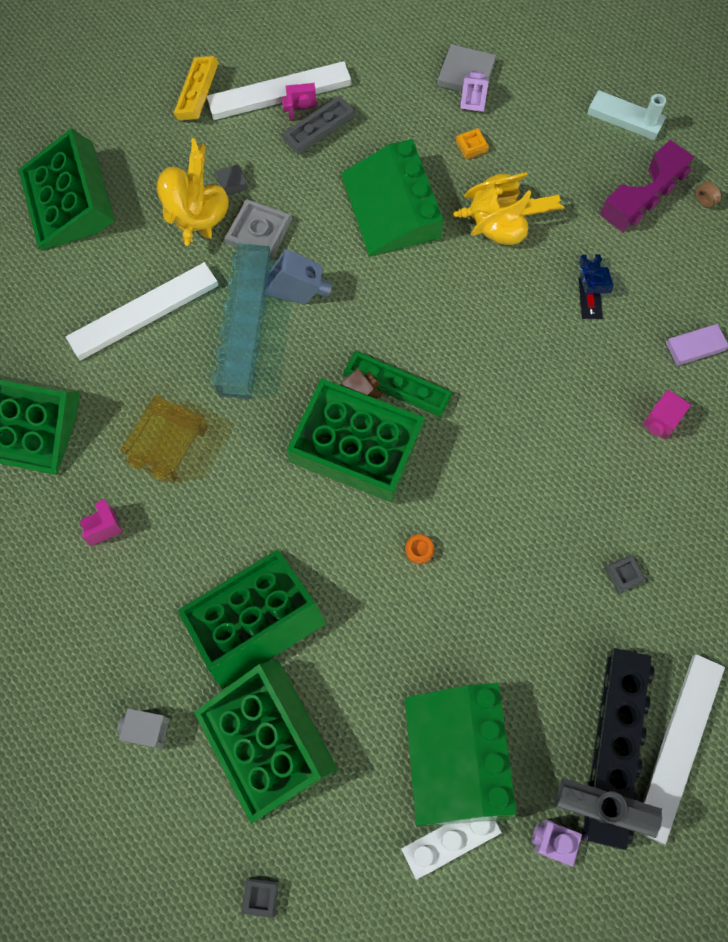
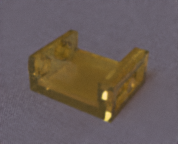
(162, 438)

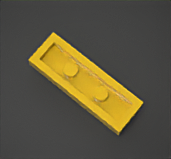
(196, 88)

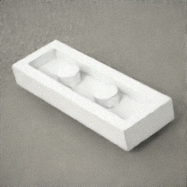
(446, 844)

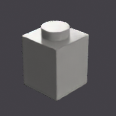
(143, 728)

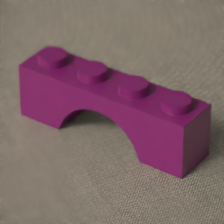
(628, 203)

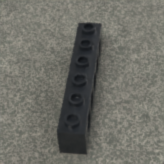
(637, 668)

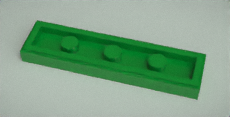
(402, 384)

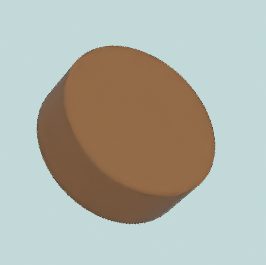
(708, 194)

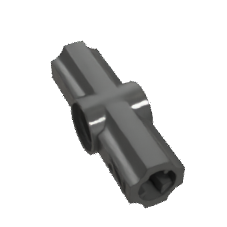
(627, 815)

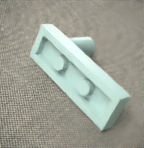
(629, 115)

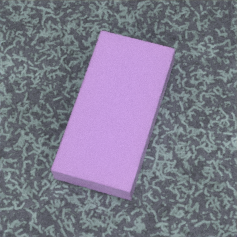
(697, 344)

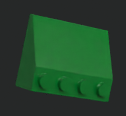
(66, 191)
(393, 199)
(35, 424)
(355, 440)
(250, 618)
(265, 740)
(459, 756)

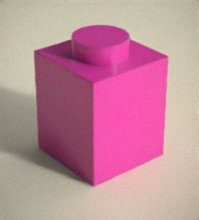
(666, 415)

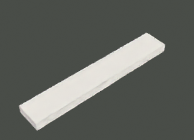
(271, 91)
(141, 311)
(682, 740)

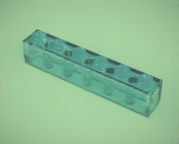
(243, 322)

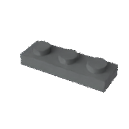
(318, 125)

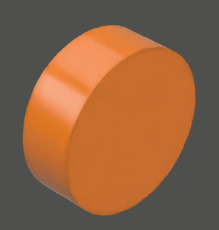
(419, 549)

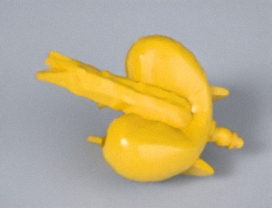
(188, 200)
(499, 212)

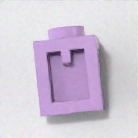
(474, 91)
(556, 842)

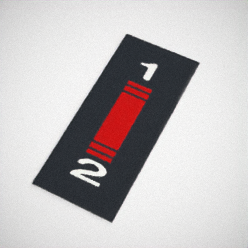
(590, 304)

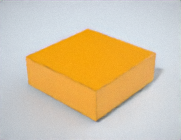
(472, 143)

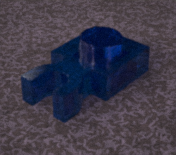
(594, 277)

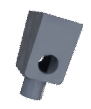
(296, 279)

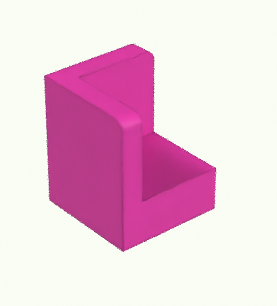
(100, 524)

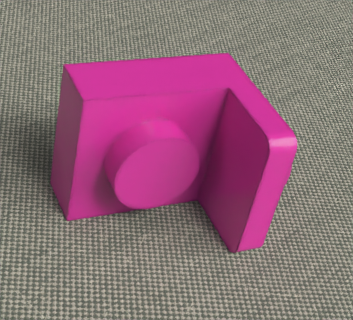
(299, 97)

